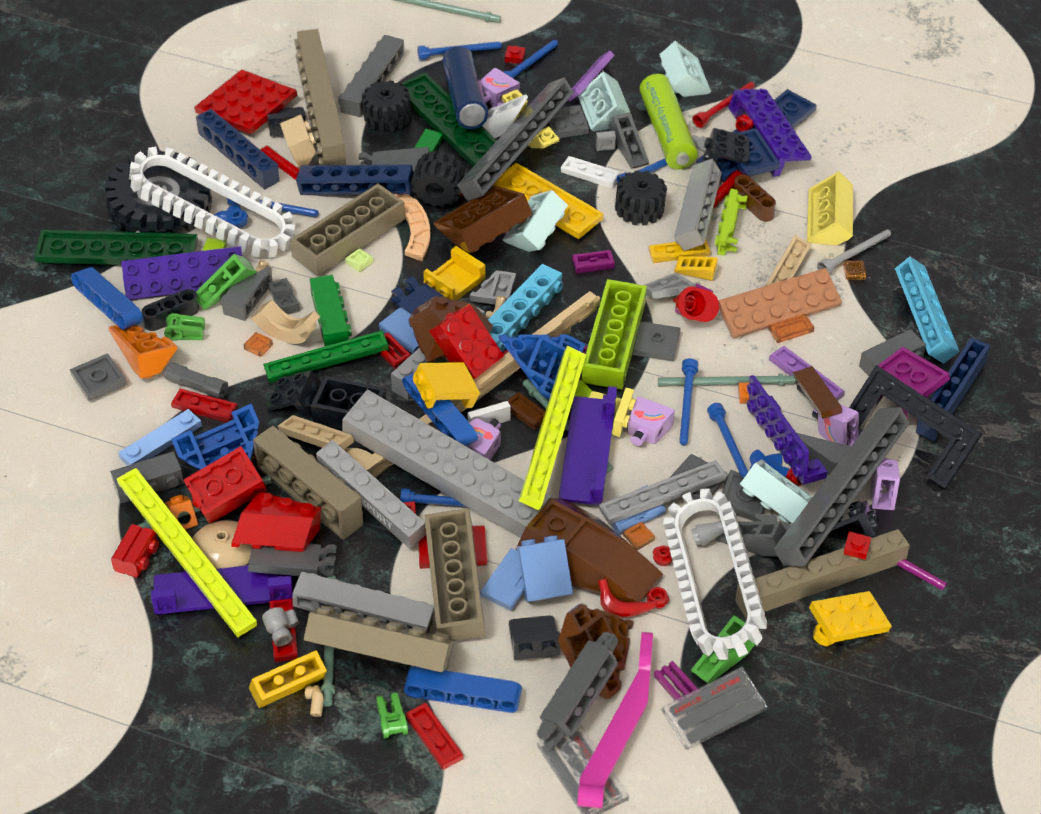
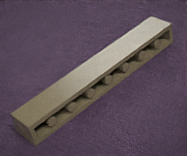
(826, 572)

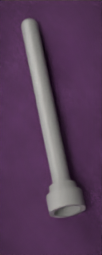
(830, 264)

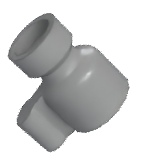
(277, 623)

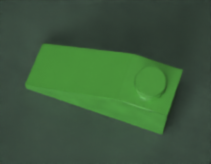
(230, 273)
(710, 667)

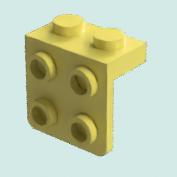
(622, 409)

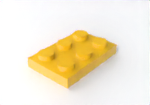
(850, 616)

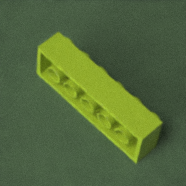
(614, 334)

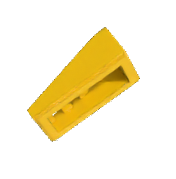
(702, 267)

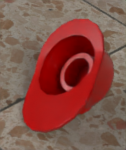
(697, 304)

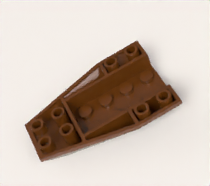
(594, 551)

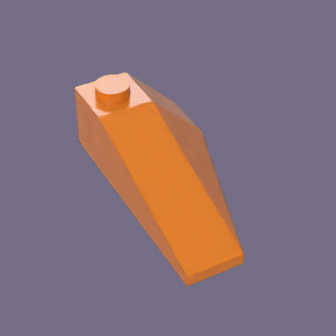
(143, 350)

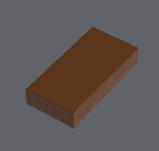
(526, 410)

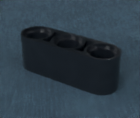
(181, 303)

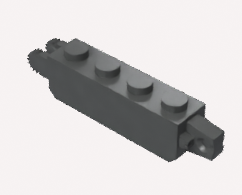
(578, 690)

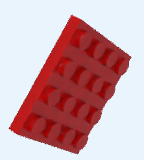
(247, 100)

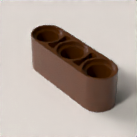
(758, 201)

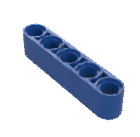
(107, 298)
(443, 415)
(463, 689)

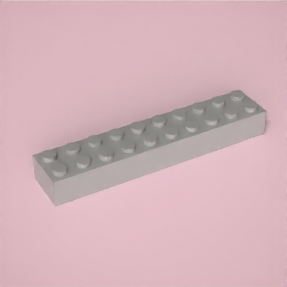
(440, 461)

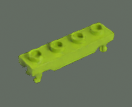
(728, 225)

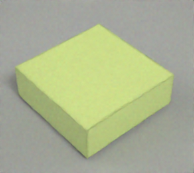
(359, 260)

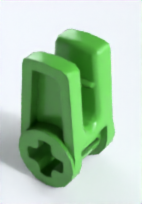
(185, 327)
(391, 722)

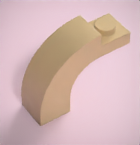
(283, 326)

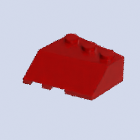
(277, 523)

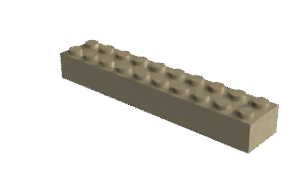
(319, 98)

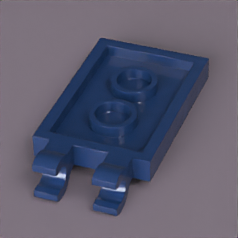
(418, 295)

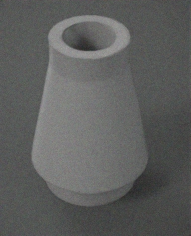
(707, 532)

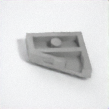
(499, 284)
(668, 286)

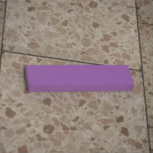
(591, 74)
(790, 362)

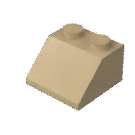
(299, 140)

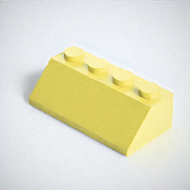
(830, 211)

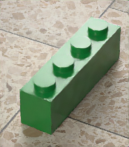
(329, 308)

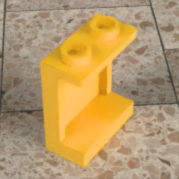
(456, 275)
(445, 382)

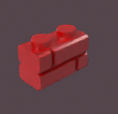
(134, 551)

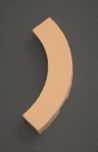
(419, 228)

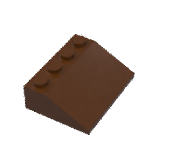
(484, 218)

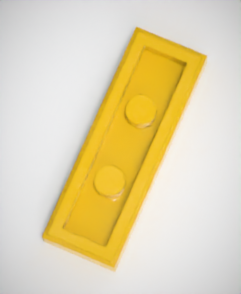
(672, 251)

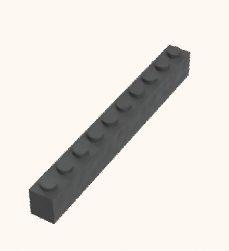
(515, 139)
(841, 487)

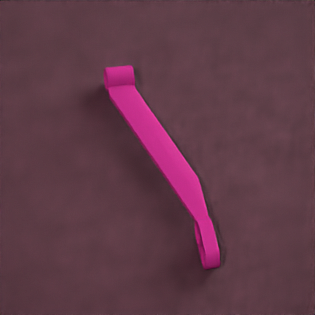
(618, 732)

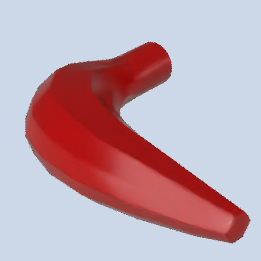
(620, 608)

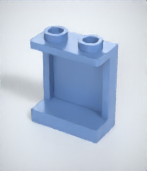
(544, 568)

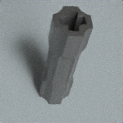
(182, 375)

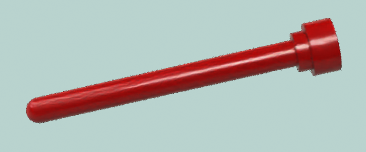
(702, 118)

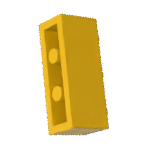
(287, 679)

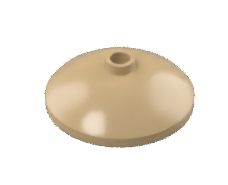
(216, 542)

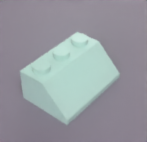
(684, 71)
(602, 101)
(531, 234)
(775, 491)

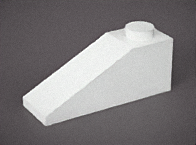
(503, 116)

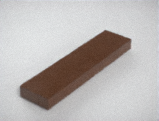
(817, 392)

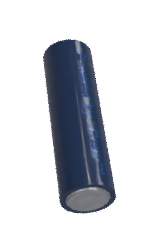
(465, 87)

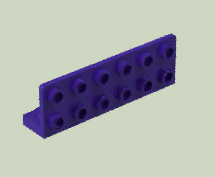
(771, 125)
(172, 273)
(782, 434)
(588, 449)
(180, 593)

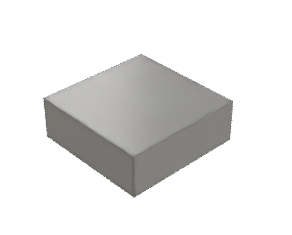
(605, 140)

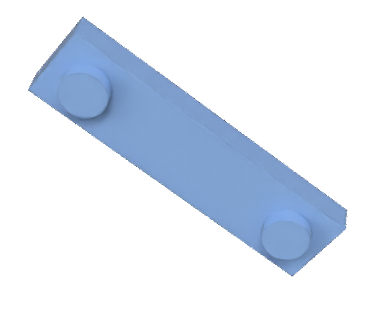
(159, 438)

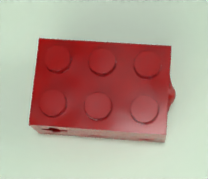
(466, 340)
(225, 485)

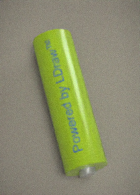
(668, 121)

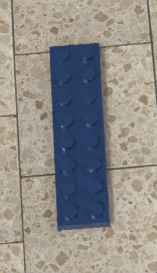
(794, 109)

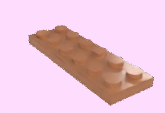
(779, 301)

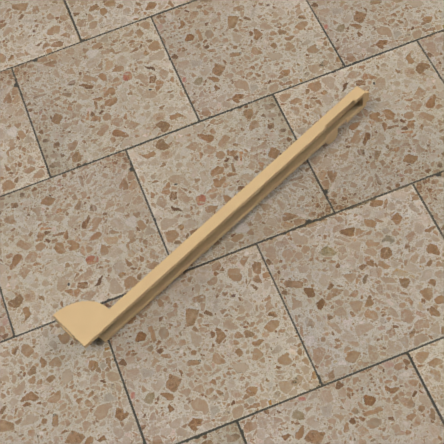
(495, 374)

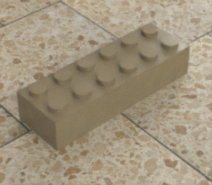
(347, 229)
(308, 481)
(455, 574)
(379, 639)

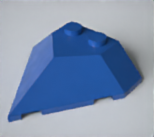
(540, 356)
(219, 441)

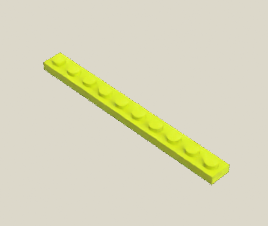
(552, 428)
(187, 553)

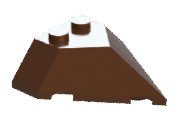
(431, 314)
(588, 625)

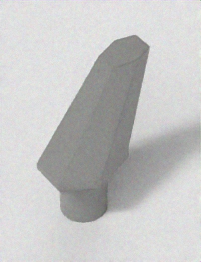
(700, 142)

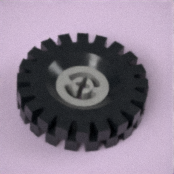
(137, 214)

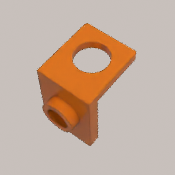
(179, 504)

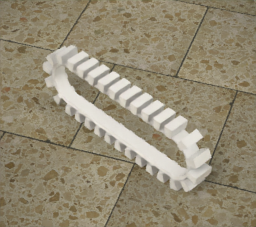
(179, 165)
(687, 585)

